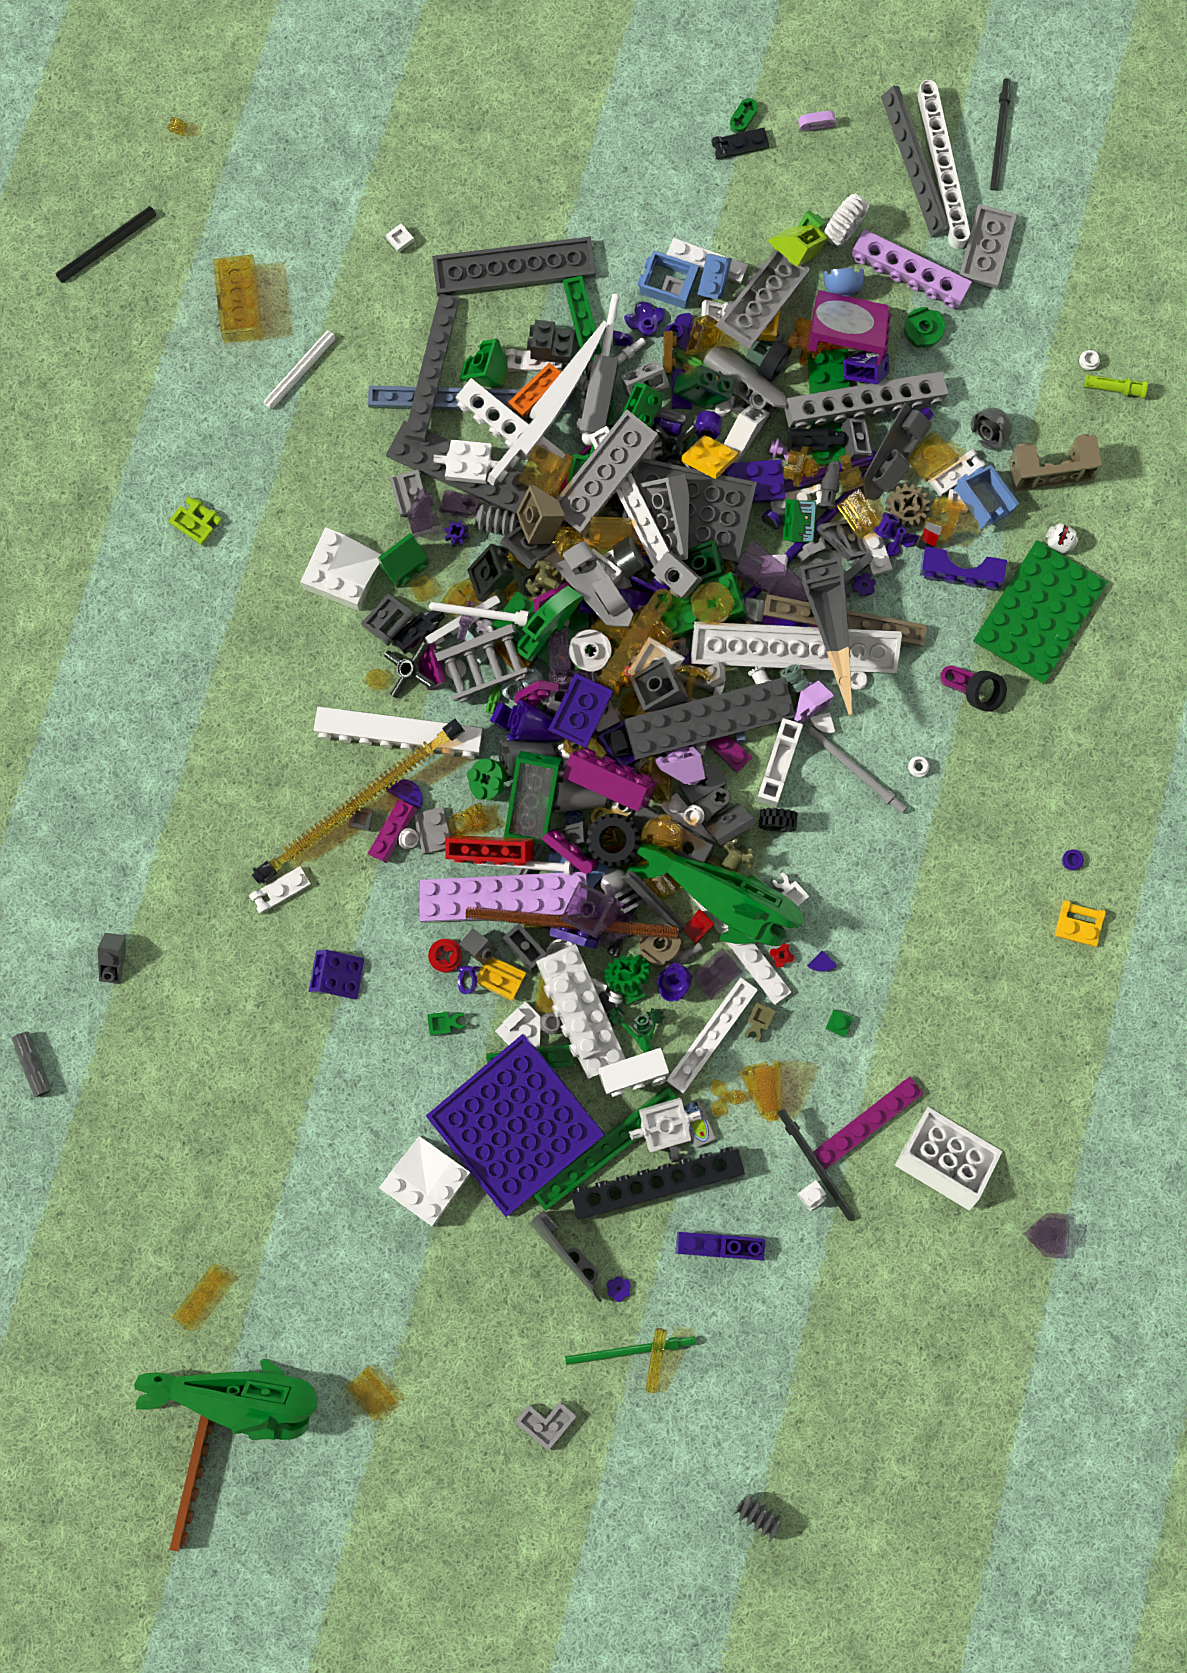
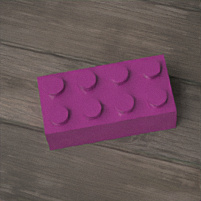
(610, 779)

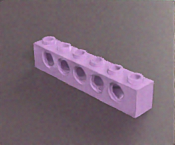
(906, 260)

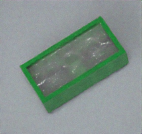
(532, 796)

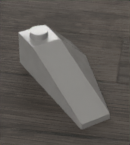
(670, 509)

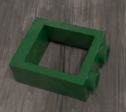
(702, 387)

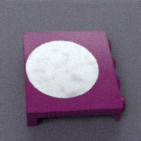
(850, 323)

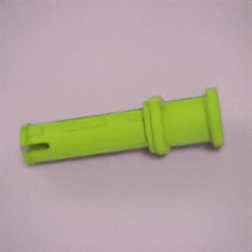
(1126, 386)

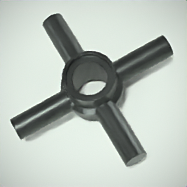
(669, 442)
(416, 669)

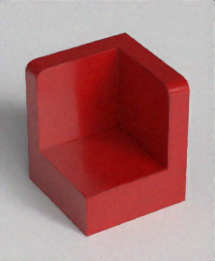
(698, 926)

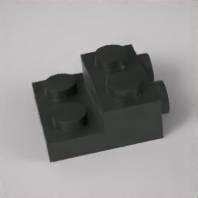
(550, 342)
(491, 571)

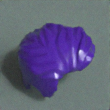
(674, 982)

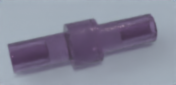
(465, 622)

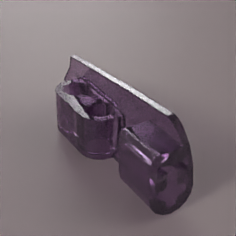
(769, 574)

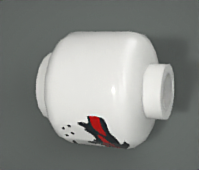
(1062, 538)

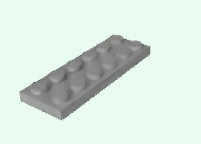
(605, 470)

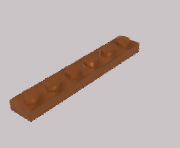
(190, 1492)

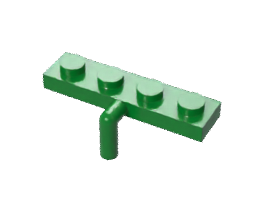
(555, 1055)

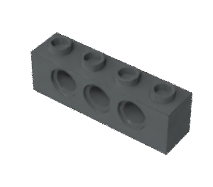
(702, 846)

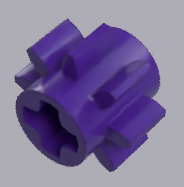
(453, 537)

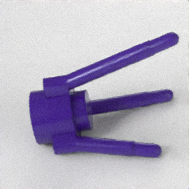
(653, 587)

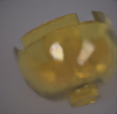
(663, 832)

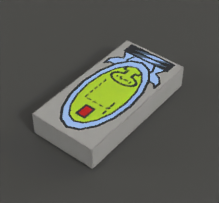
(700, 1129)

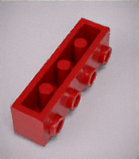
(493, 849)

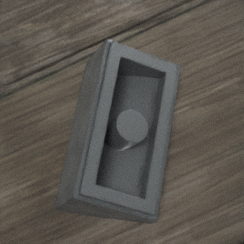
(856, 438)

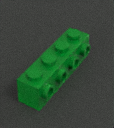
(644, 403)

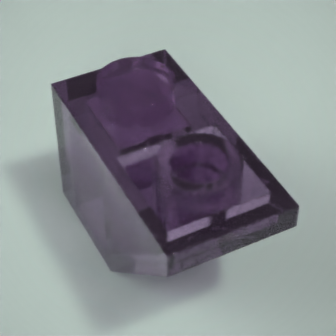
(420, 515)

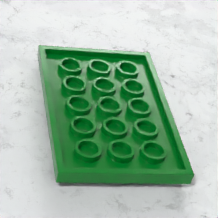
(1040, 611)

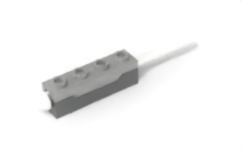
(601, 383)

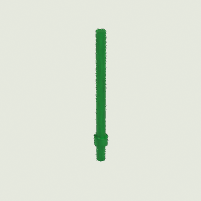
(672, 1344)

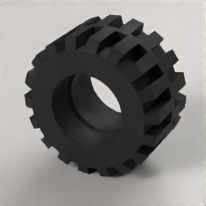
(595, 839)

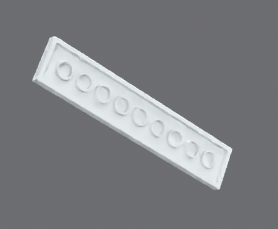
(791, 645)

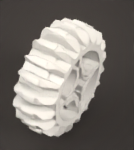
(846, 219)

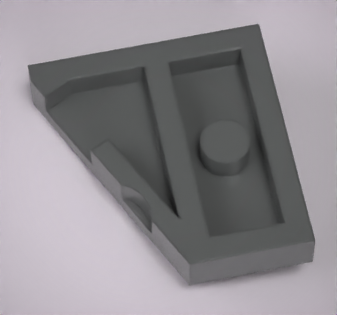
(843, 539)

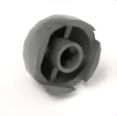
(993, 425)

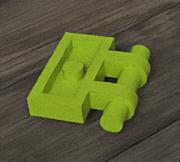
(192, 526)

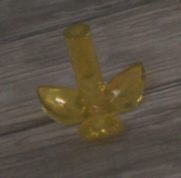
(693, 672)
(719, 1089)

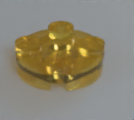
(711, 591)

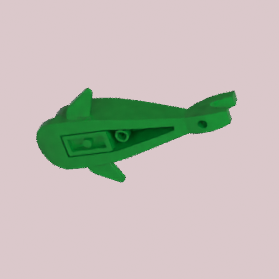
(739, 901)
(247, 1402)

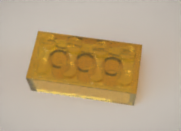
(238, 298)

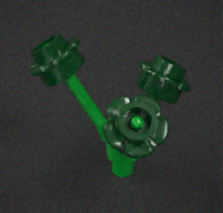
(642, 1025)

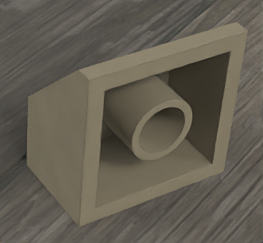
(539, 516)

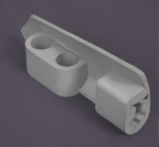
(749, 383)
(597, 588)

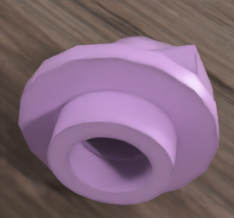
(778, 448)

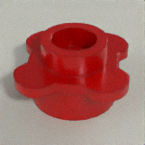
(780, 961)

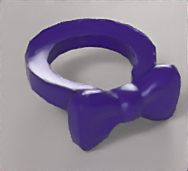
(460, 981)

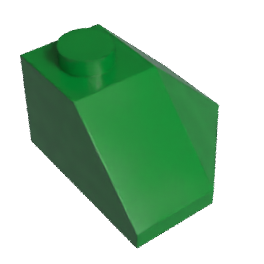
(487, 365)

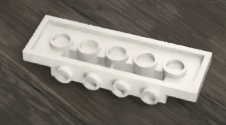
(579, 1010)

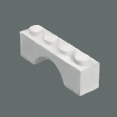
(779, 762)

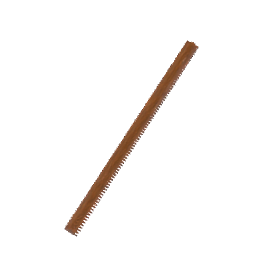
(552, 921)

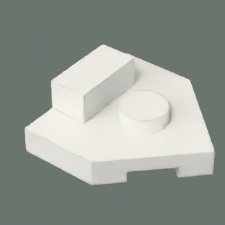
(521, 1021)

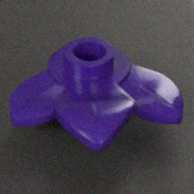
(644, 316)
(683, 326)

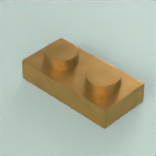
(669, 342)

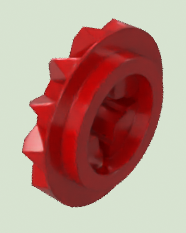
(449, 946)

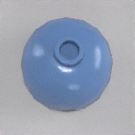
(844, 281)

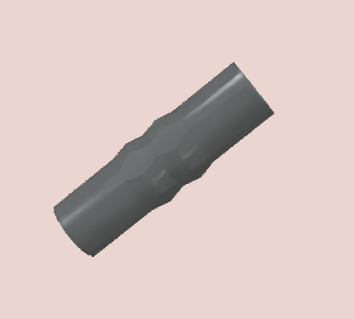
(31, 1064)

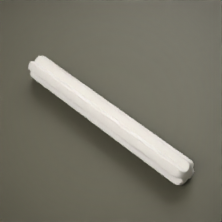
(299, 370)

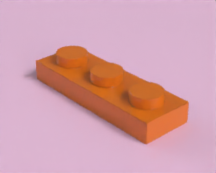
(530, 394)

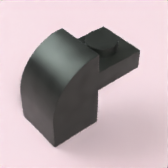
(630, 560)

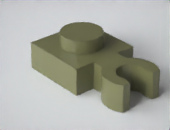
(760, 1018)

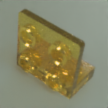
(546, 471)

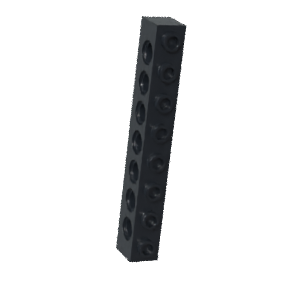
(733, 1169)

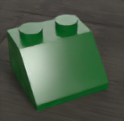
(403, 561)

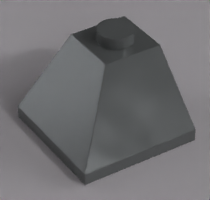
(659, 686)

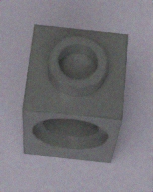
(478, 946)

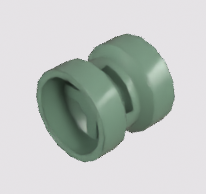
(795, 678)

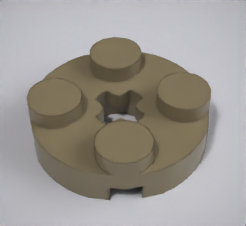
(663, 955)

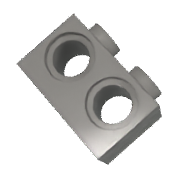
(649, 374)

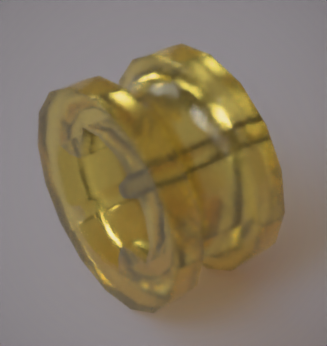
(176, 126)

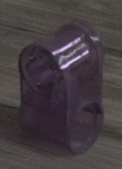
(457, 504)

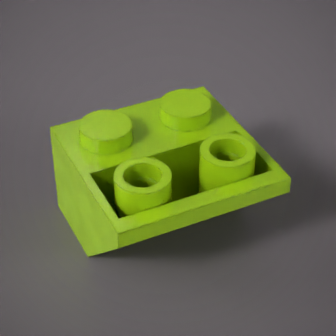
(799, 243)

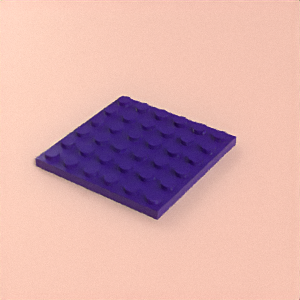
(515, 1125)

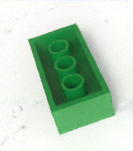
(680, 617)

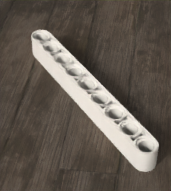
(945, 156)

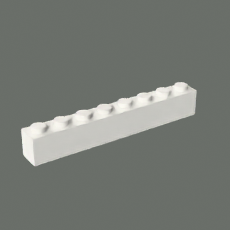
(392, 730)

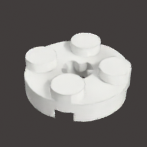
(595, 639)

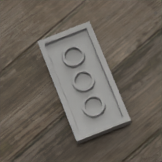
(987, 245)

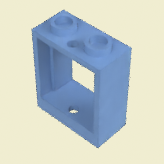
(674, 264)

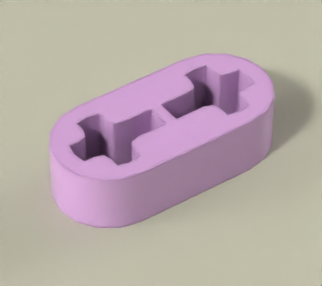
(817, 120)

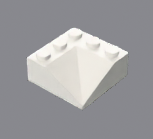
(341, 569)
(634, 1072)
(425, 1181)

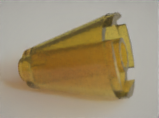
(765, 1087)

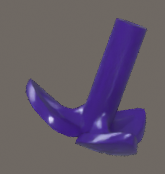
(900, 537)

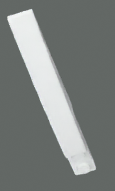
(548, 408)

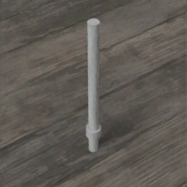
(887, 796)

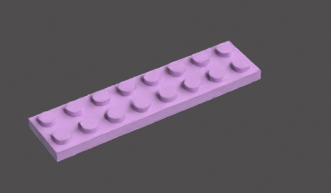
(534, 893)

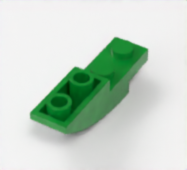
(548, 617)

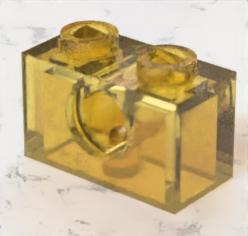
(952, 509)

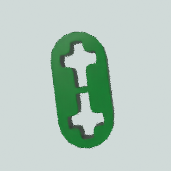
(740, 113)

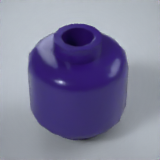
(708, 424)

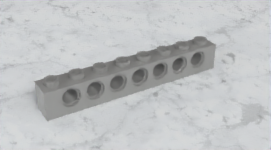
(933, 383)

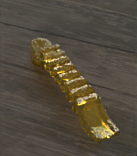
(636, 636)

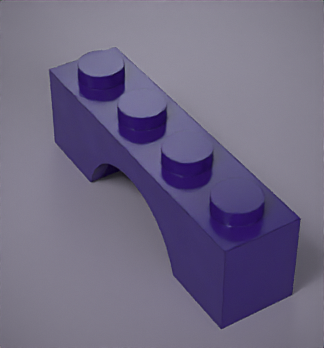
(938, 565)

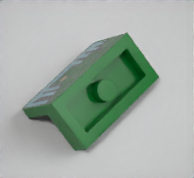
(799, 520)

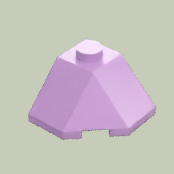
(812, 701)
(683, 764)

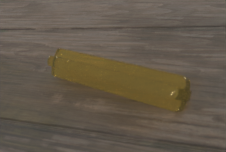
(656, 1360)

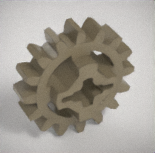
(914, 510)

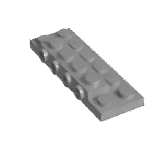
(761, 298)

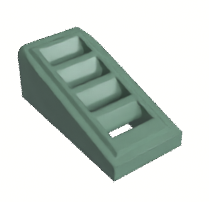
(755, 355)

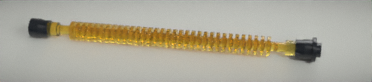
(268, 869)

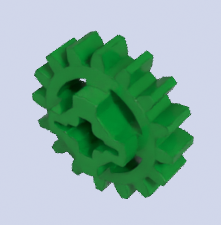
(627, 973)

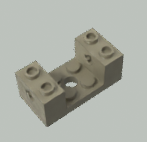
(1083, 465)

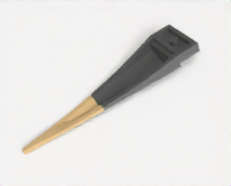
(826, 593)

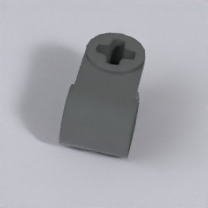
(709, 804)

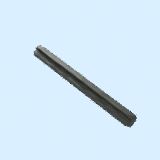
(105, 244)

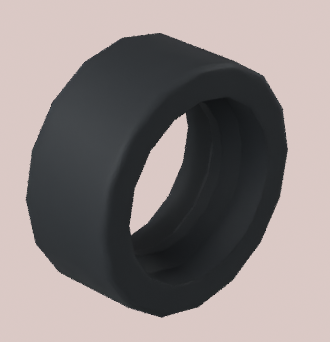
(774, 360)
(998, 695)

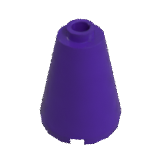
(530, 724)

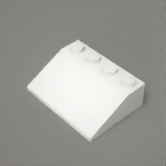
(948, 1158)

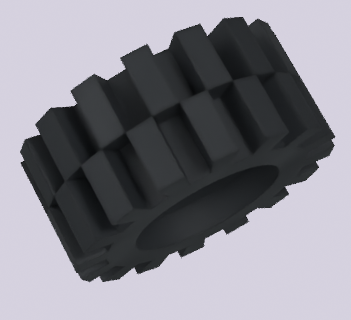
(778, 820)

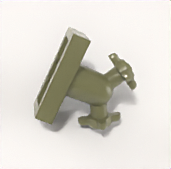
(544, 579)
(734, 857)

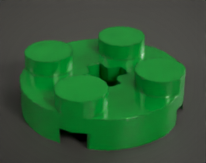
(927, 317)
(477, 777)

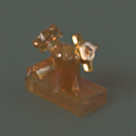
(801, 338)

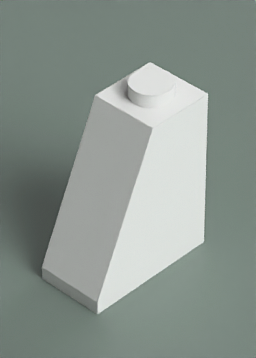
(745, 430)

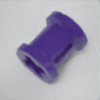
(884, 532)

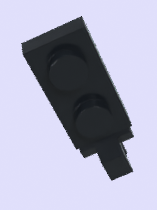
(813, 438)
(417, 630)

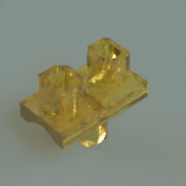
(802, 467)

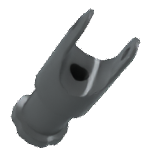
(830, 486)

